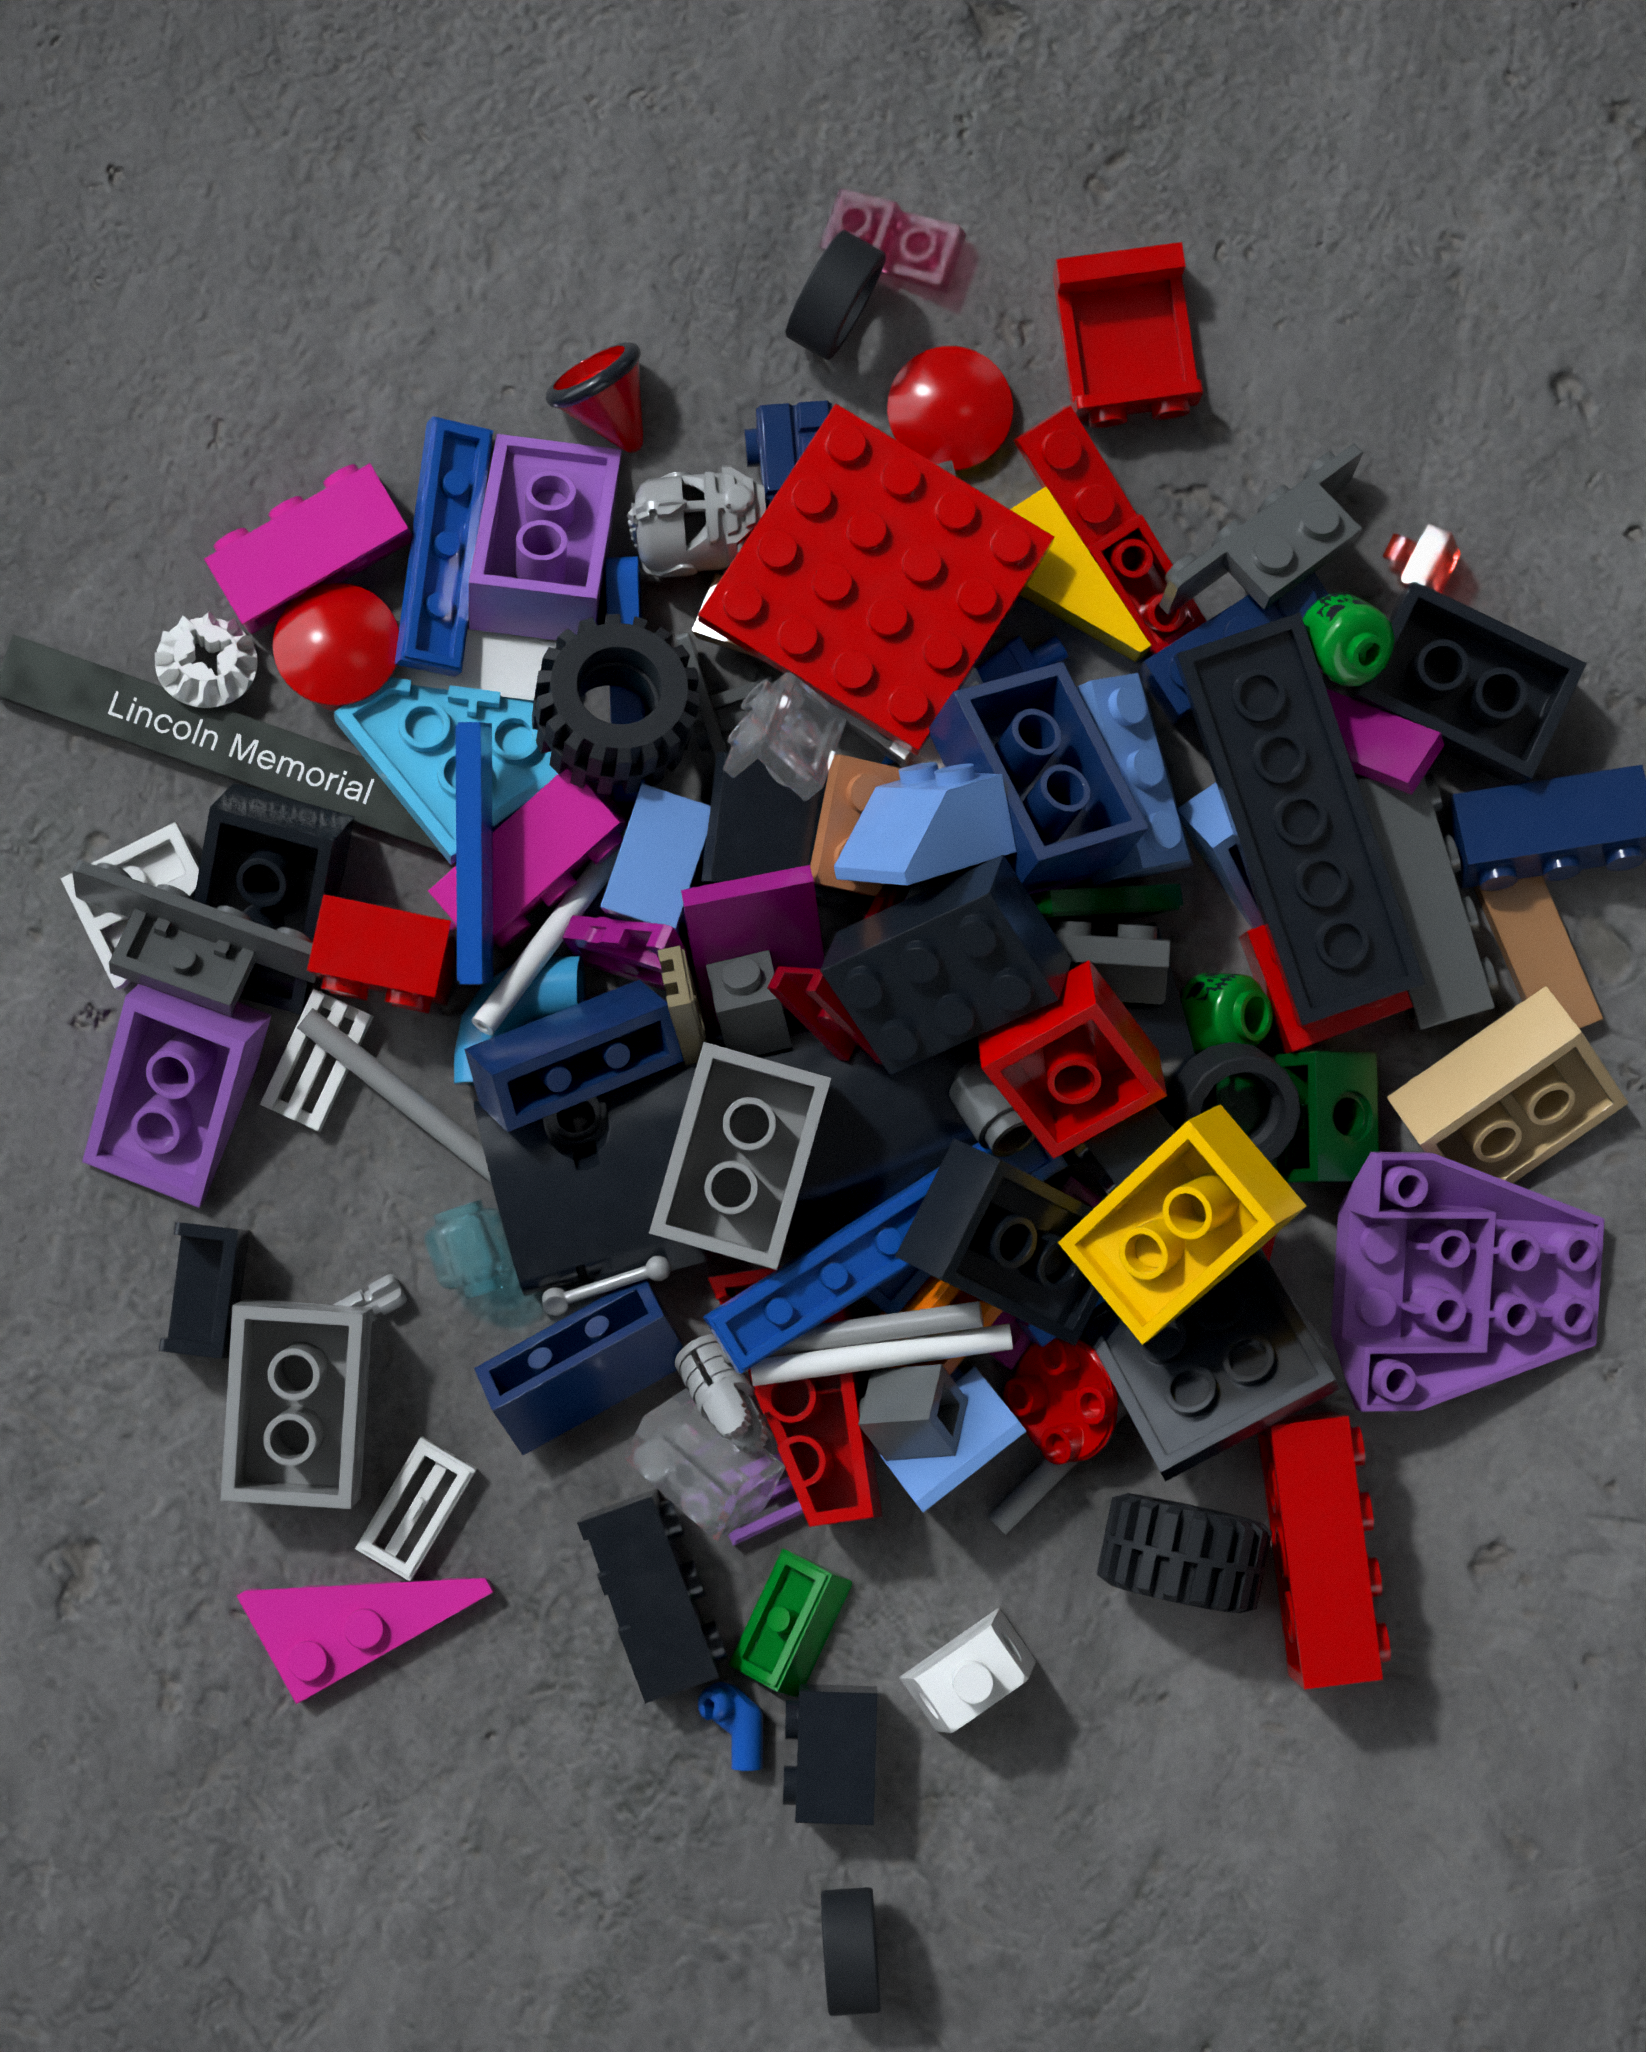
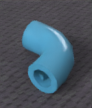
(554, 989)

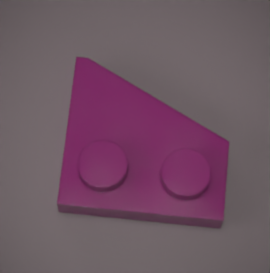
(623, 947)

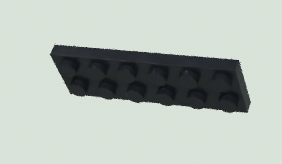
(1299, 819)

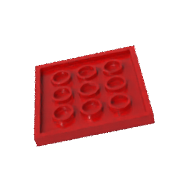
(875, 578)

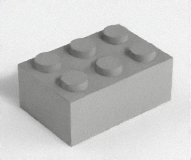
(740, 1155)
(296, 1403)

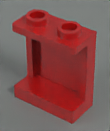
(1126, 334)

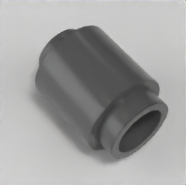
(988, 1112)

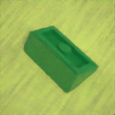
(790, 1623)

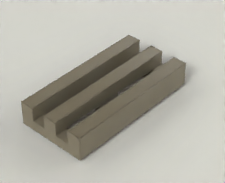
(683, 1003)

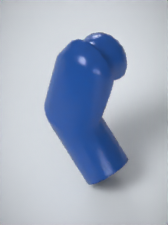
(740, 1718)

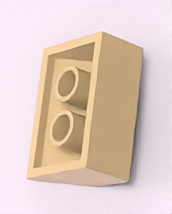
(1511, 1092)

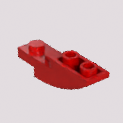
(1102, 516)

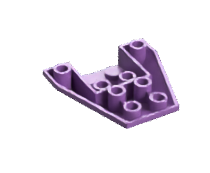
(1455, 1281)

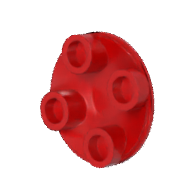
(951, 406)
(336, 644)
(1063, 1400)

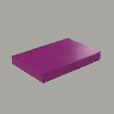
(749, 917)

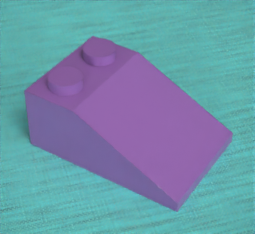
(543, 537)
(173, 1092)

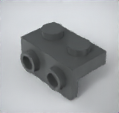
(1130, 963)

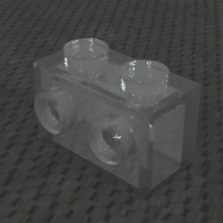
(700, 1469)

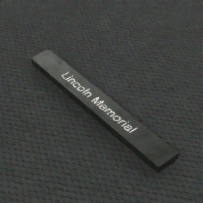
(202, 737)

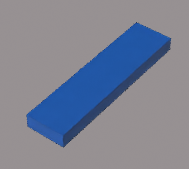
(443, 547)
(474, 852)

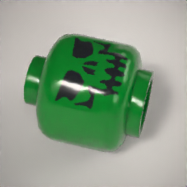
(1349, 638)
(1225, 1010)

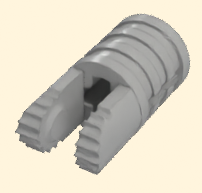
(722, 1394)

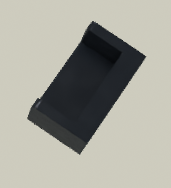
(205, 1289)

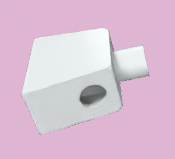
(970, 1673)

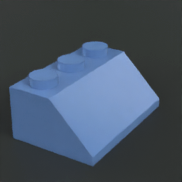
(1128, 729)

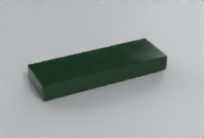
(1108, 902)

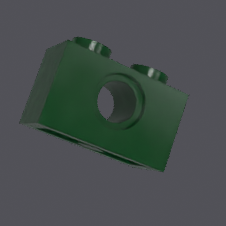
(1336, 1115)

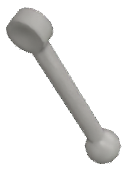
(556, 1300)

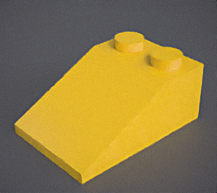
(1181, 1222)

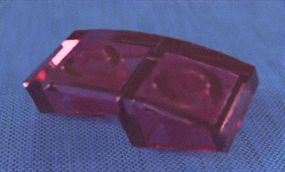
(914, 245)

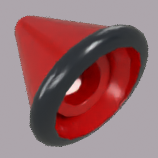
(604, 395)

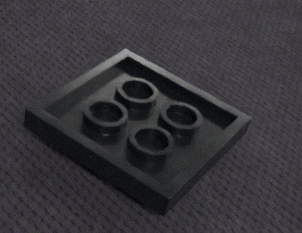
(1216, 1369)

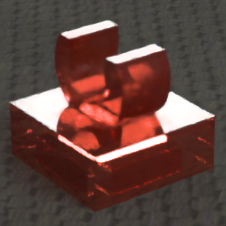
(1425, 562)

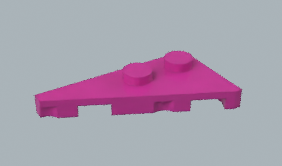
(333, 1630)

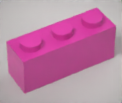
(308, 545)
(541, 851)

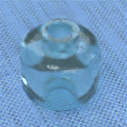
(469, 1249)

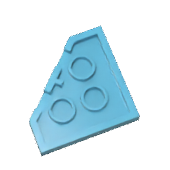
(412, 747)

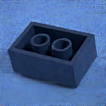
(1058, 776)

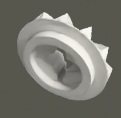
(195, 682)

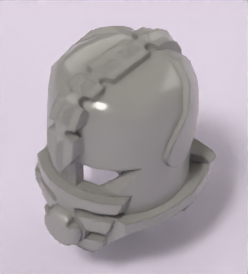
(694, 520)

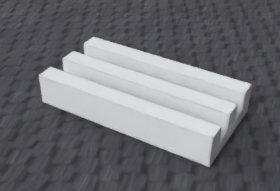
(292, 1053)
(444, 1461)

